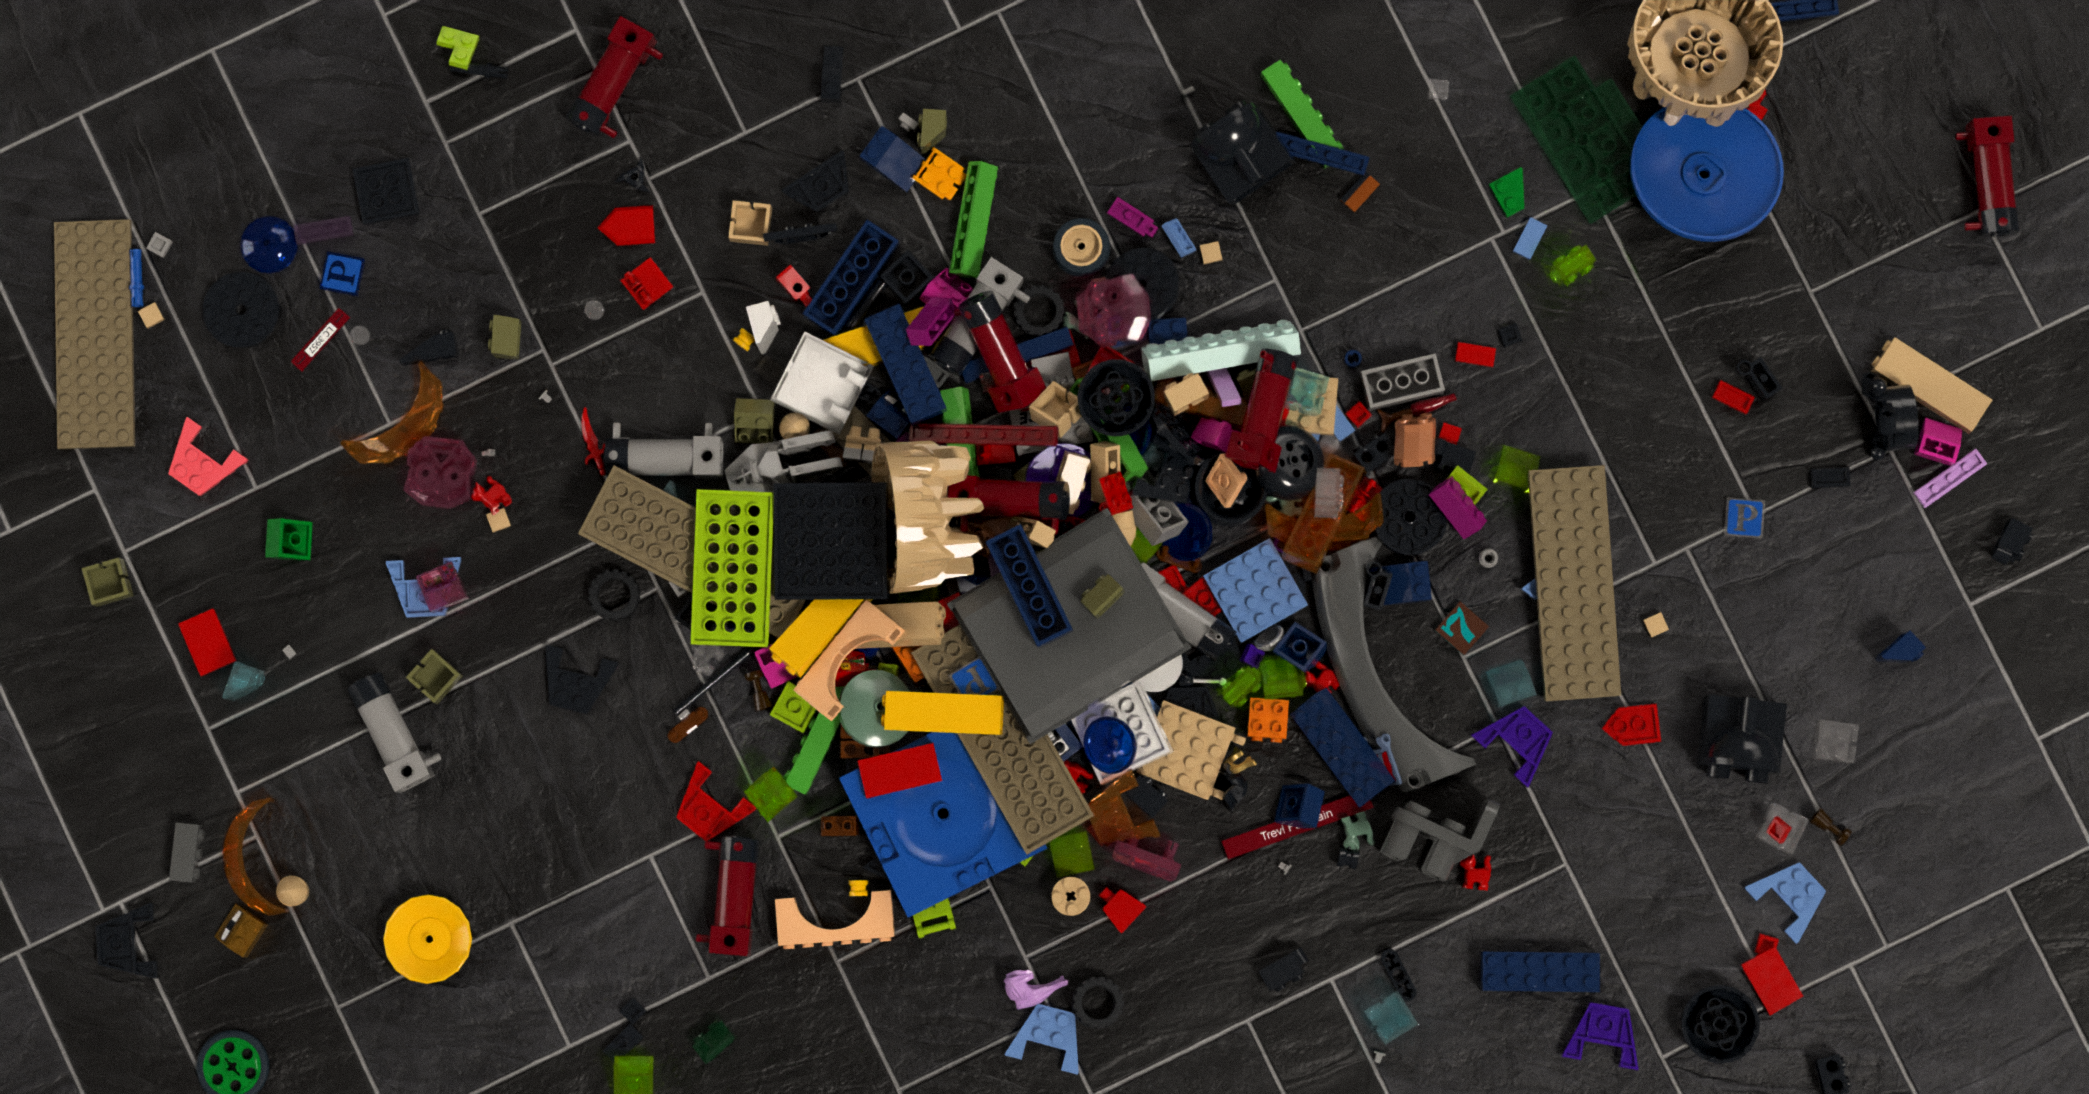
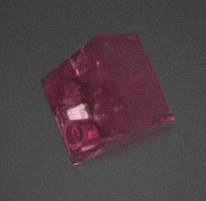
(442, 587)

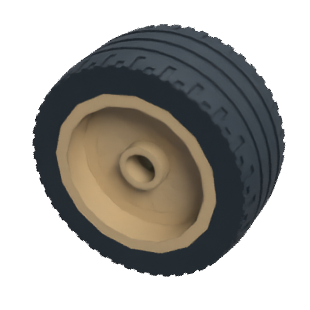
(1077, 233)

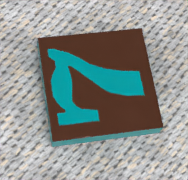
(1461, 628)

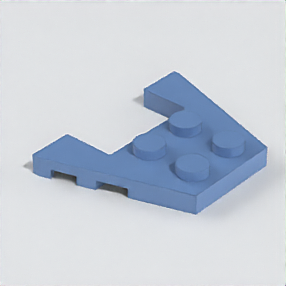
(410, 591)
(1797, 890)
(1051, 1028)

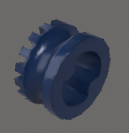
(1350, 353)

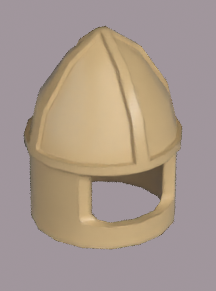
(794, 426)
(1126, 523)
(292, 891)

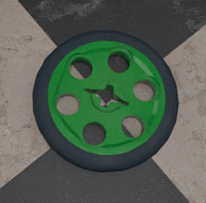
(216, 1046)

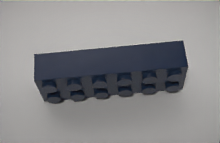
(851, 278)
(905, 365)
(1029, 586)
(1342, 747)
(1540, 971)

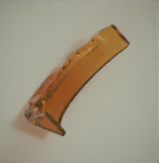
(416, 424)
(1353, 527)
(234, 862)

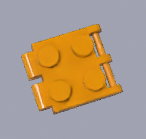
(940, 175)

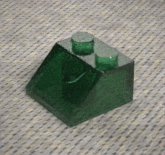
(714, 1041)

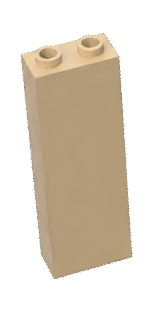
(1931, 385)
(920, 621)

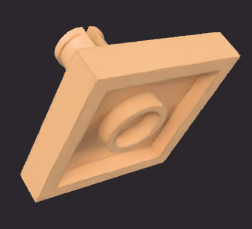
(1225, 480)

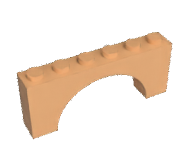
(819, 682)
(875, 923)

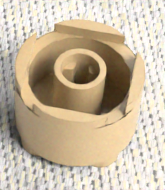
(1072, 907)

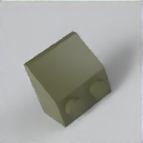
(1102, 595)

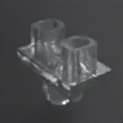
(702, 663)

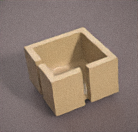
(750, 223)
(1187, 392)
(1053, 408)

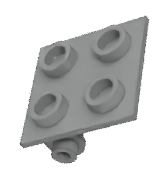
(1056, 369)

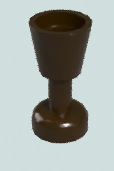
(761, 699)
(1824, 822)

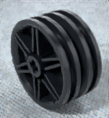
(1228, 517)

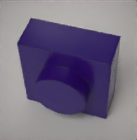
(1252, 656)

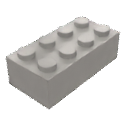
(1402, 382)
(1156, 518)

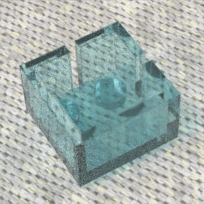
(1303, 392)
(1391, 1017)

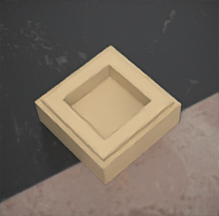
(1211, 252)
(151, 315)
(499, 521)
(1655, 625)

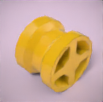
(744, 339)
(858, 888)

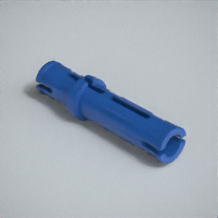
(136, 278)

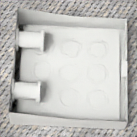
(821, 382)
(1136, 710)

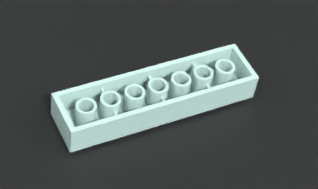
(1218, 350)

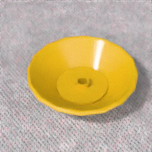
(407, 939)

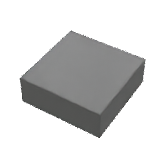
(159, 245)

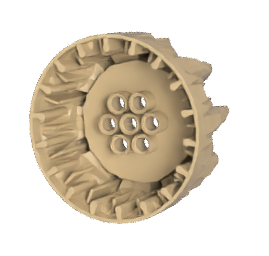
(1746, 39)
(919, 498)

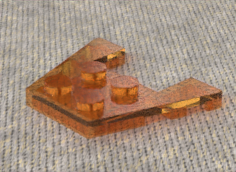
(1111, 816)

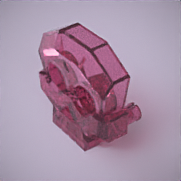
(1129, 308)
(438, 488)
(1147, 862)

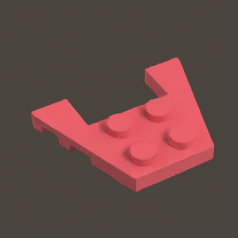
(196, 468)

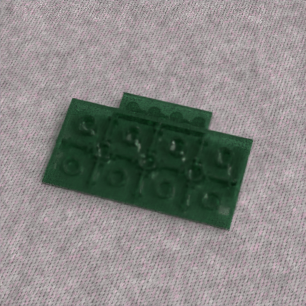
(1584, 135)

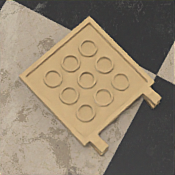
(1198, 751)

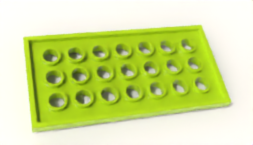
(722, 577)

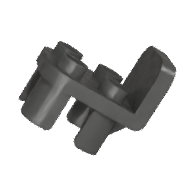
(1448, 840)

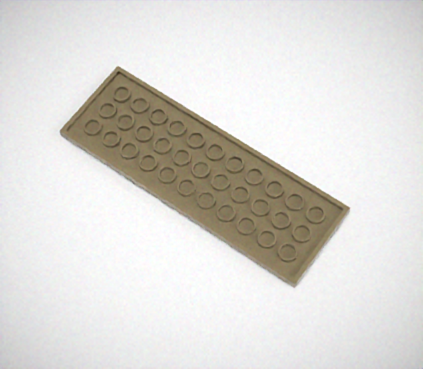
(94, 335)
(660, 537)
(1574, 583)
(1023, 777)

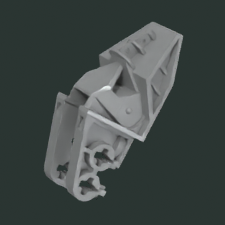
(761, 468)

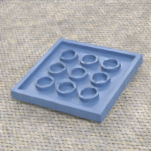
(1255, 590)

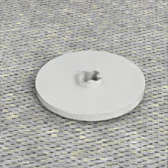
(1164, 676)

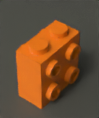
(1268, 719)

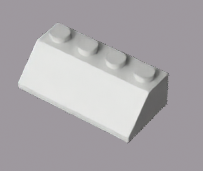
(764, 324)

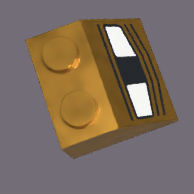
(240, 931)

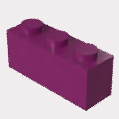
(931, 321)
(1458, 507)

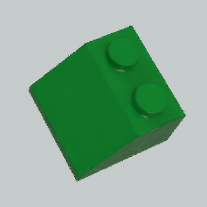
(288, 539)

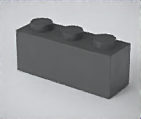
(186, 852)

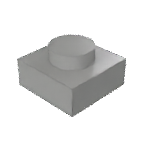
(908, 123)

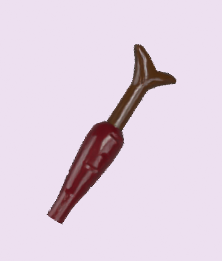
(1416, 409)

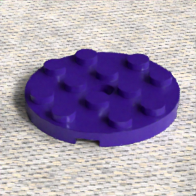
(1046, 467)

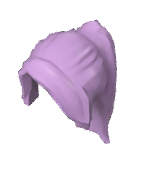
(1026, 994)

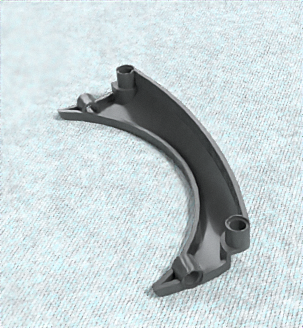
(1339, 607)

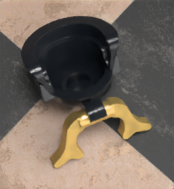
(1232, 781)

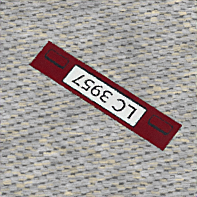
(320, 339)

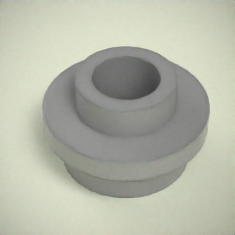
(1492, 553)

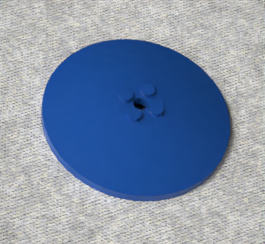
(1741, 167)

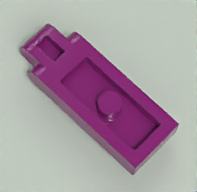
(1132, 218)

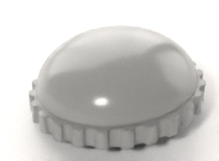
(1269, 638)

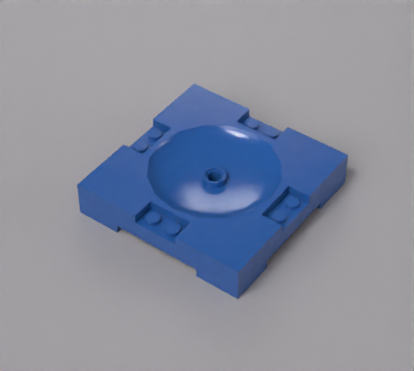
(930, 855)

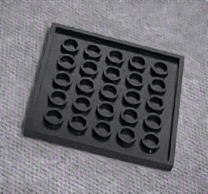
(831, 541)

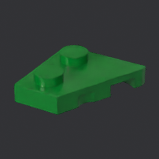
(1509, 192)

